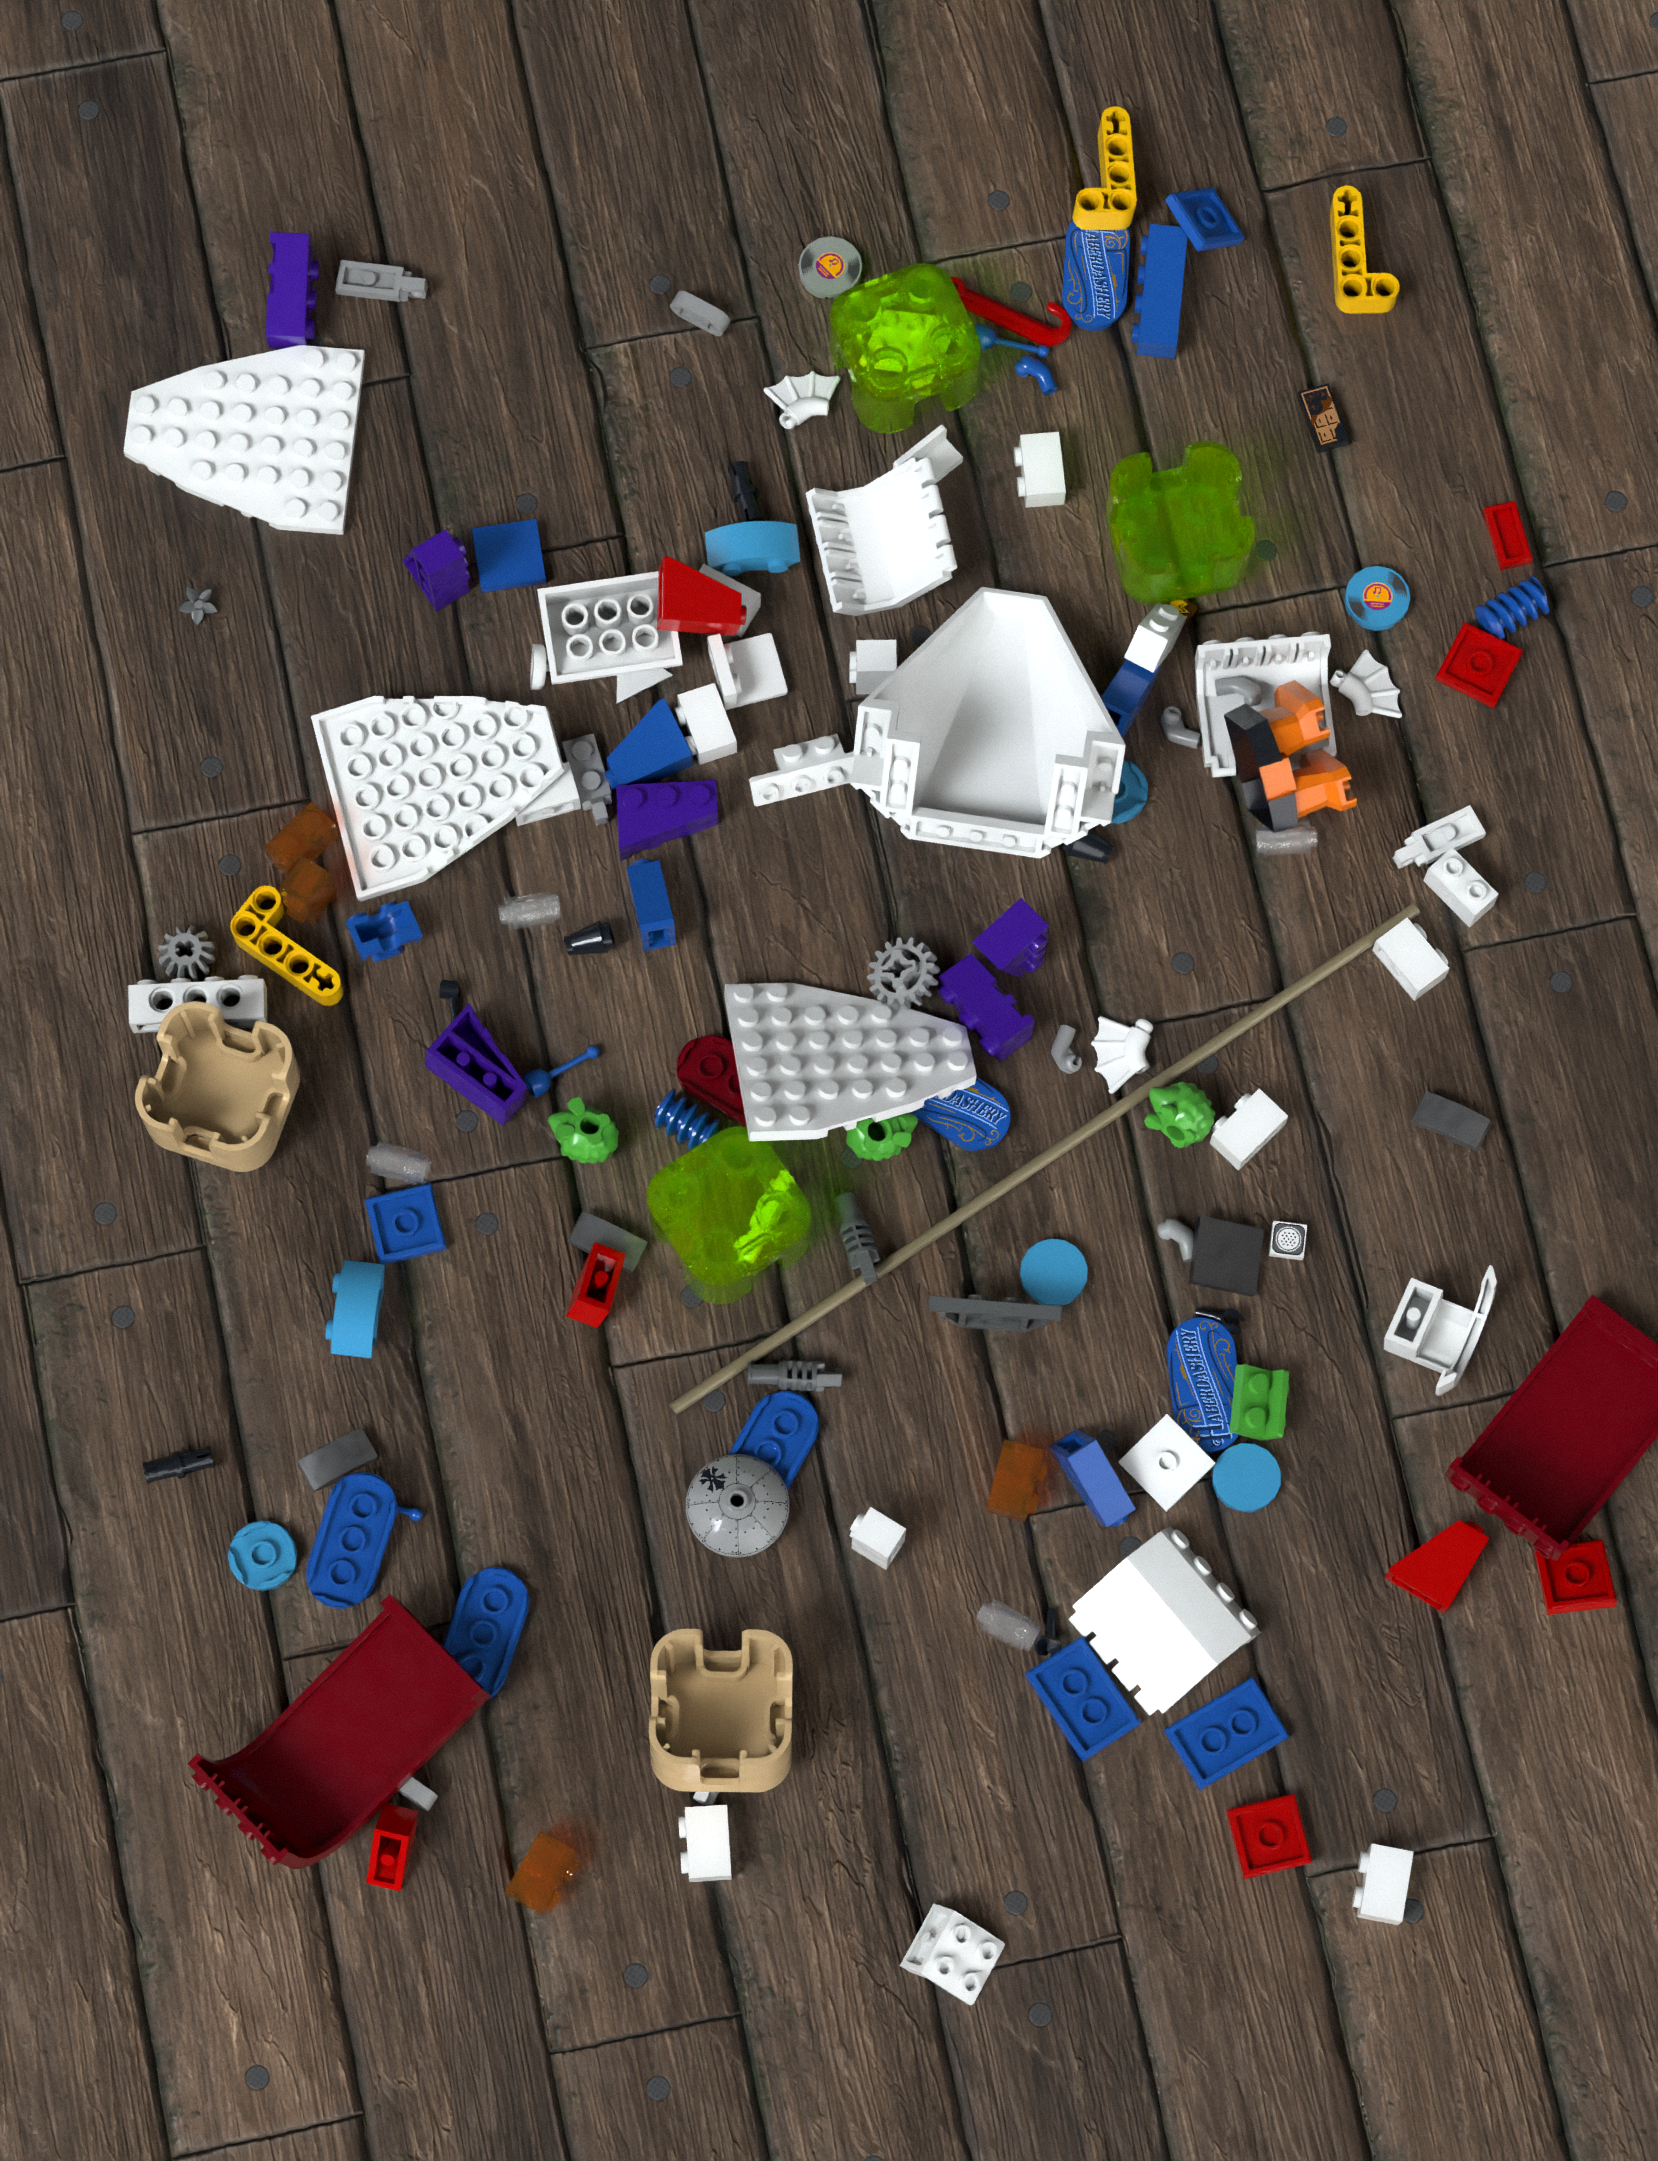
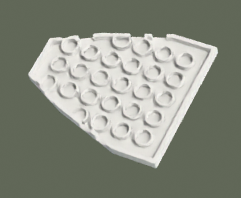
(257, 434)
(429, 779)
(836, 1058)

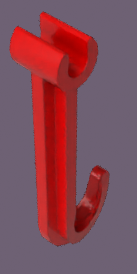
(1014, 320)

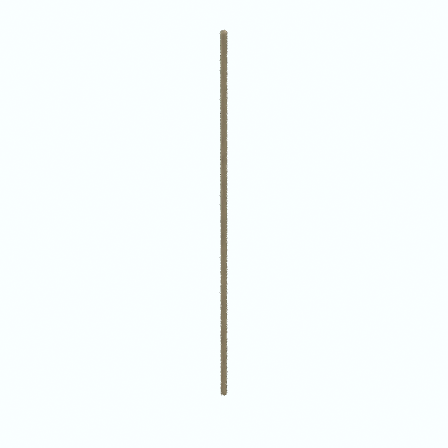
(1041, 1161)

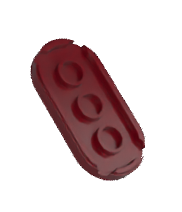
(710, 1075)

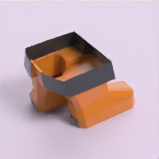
(1261, 753)

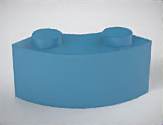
(752, 547)
(356, 1309)

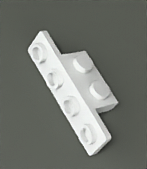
(804, 770)

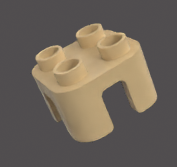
(218, 1088)
(721, 1714)

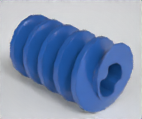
(1512, 607)
(684, 1121)

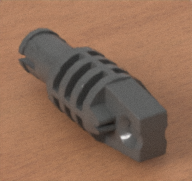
(857, 1237)
(796, 1375)

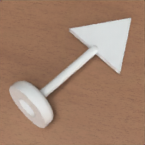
(627, 684)

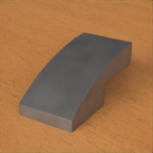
(1452, 1120)
(594, 1229)
(337, 1459)

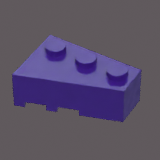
(291, 291)
(440, 569)
(663, 812)
(1015, 940)
(985, 1008)
(476, 1067)

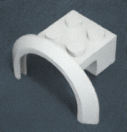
(1437, 1330)

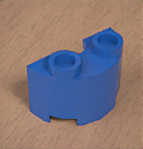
(384, 932)

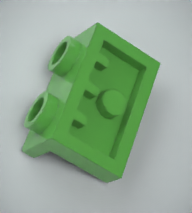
(1259, 1402)

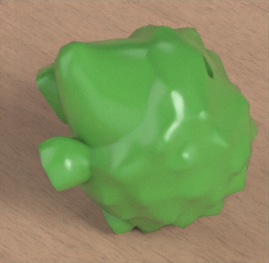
(1181, 1113)
(584, 1132)
(881, 1138)

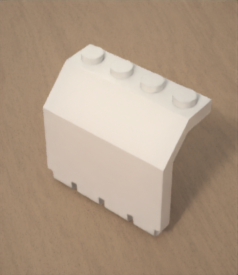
(883, 539)
(1268, 665)
(1163, 1620)

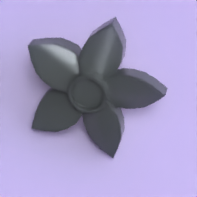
(197, 604)

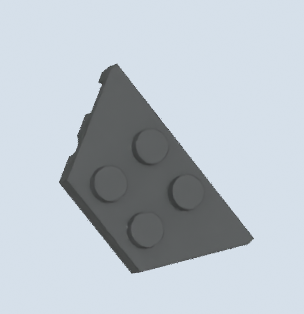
(994, 1315)

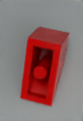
(596, 1285)
(392, 1846)

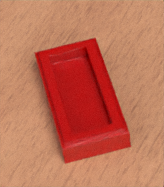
(1507, 535)

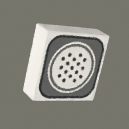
(1287, 1240)

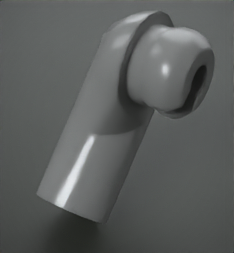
(1242, 686)
(1062, 1052)

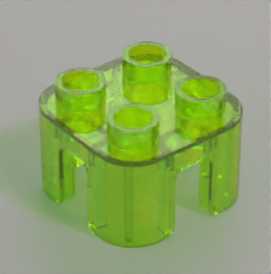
(904, 343)
(1179, 527)
(728, 1214)

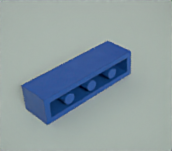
(1161, 292)

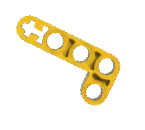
(1113, 168)
(1353, 250)
(291, 952)

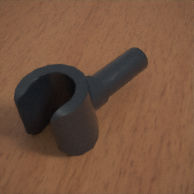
(451, 991)
(1225, 1318)
(1048, 1643)

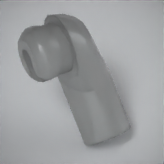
(1175, 730)
(1180, 1233)

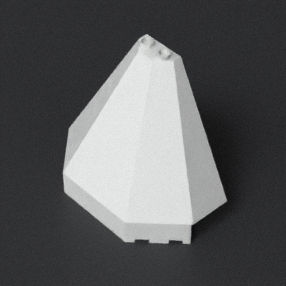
(991, 734)

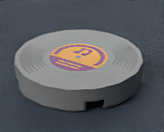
(829, 267)

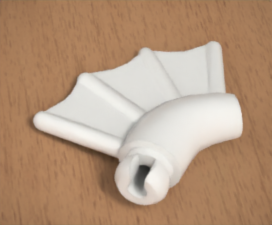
(802, 397)
(1368, 687)
(1121, 1050)

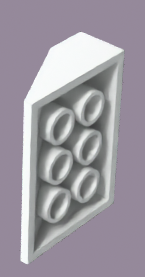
(605, 629)

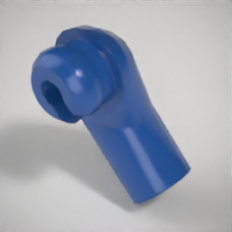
(1040, 370)

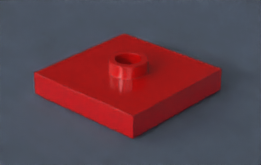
(1479, 664)
(1577, 1580)
(1268, 1836)

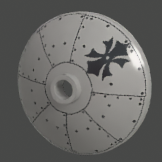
(740, 1529)

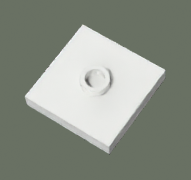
(1167, 1462)

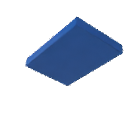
(1082, 1699)
(1226, 1733)

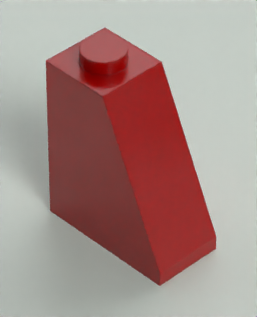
(696, 602)
(1440, 1565)

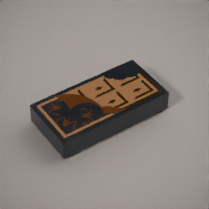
(1322, 418)

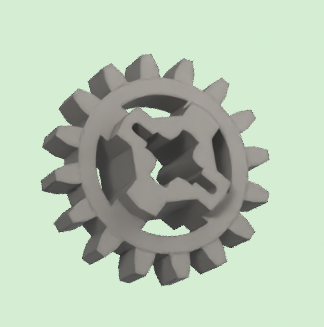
(903, 973)

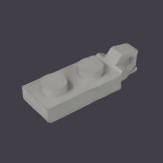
(378, 282)
(589, 776)

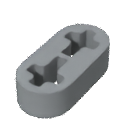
(700, 313)
(418, 1794)

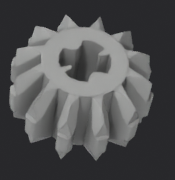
(184, 964)

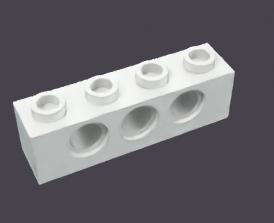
(145, 996)

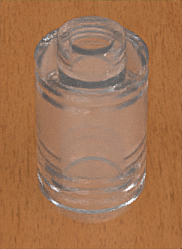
(1286, 842)
(529, 910)
(398, 1163)
(1008, 1625)

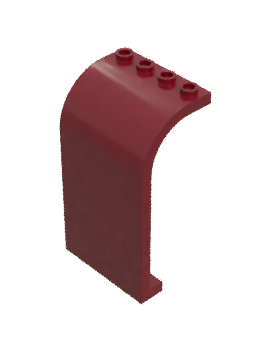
(1567, 1432)
(345, 1741)

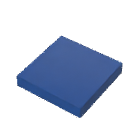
(1205, 219)
(509, 555)
(405, 1224)

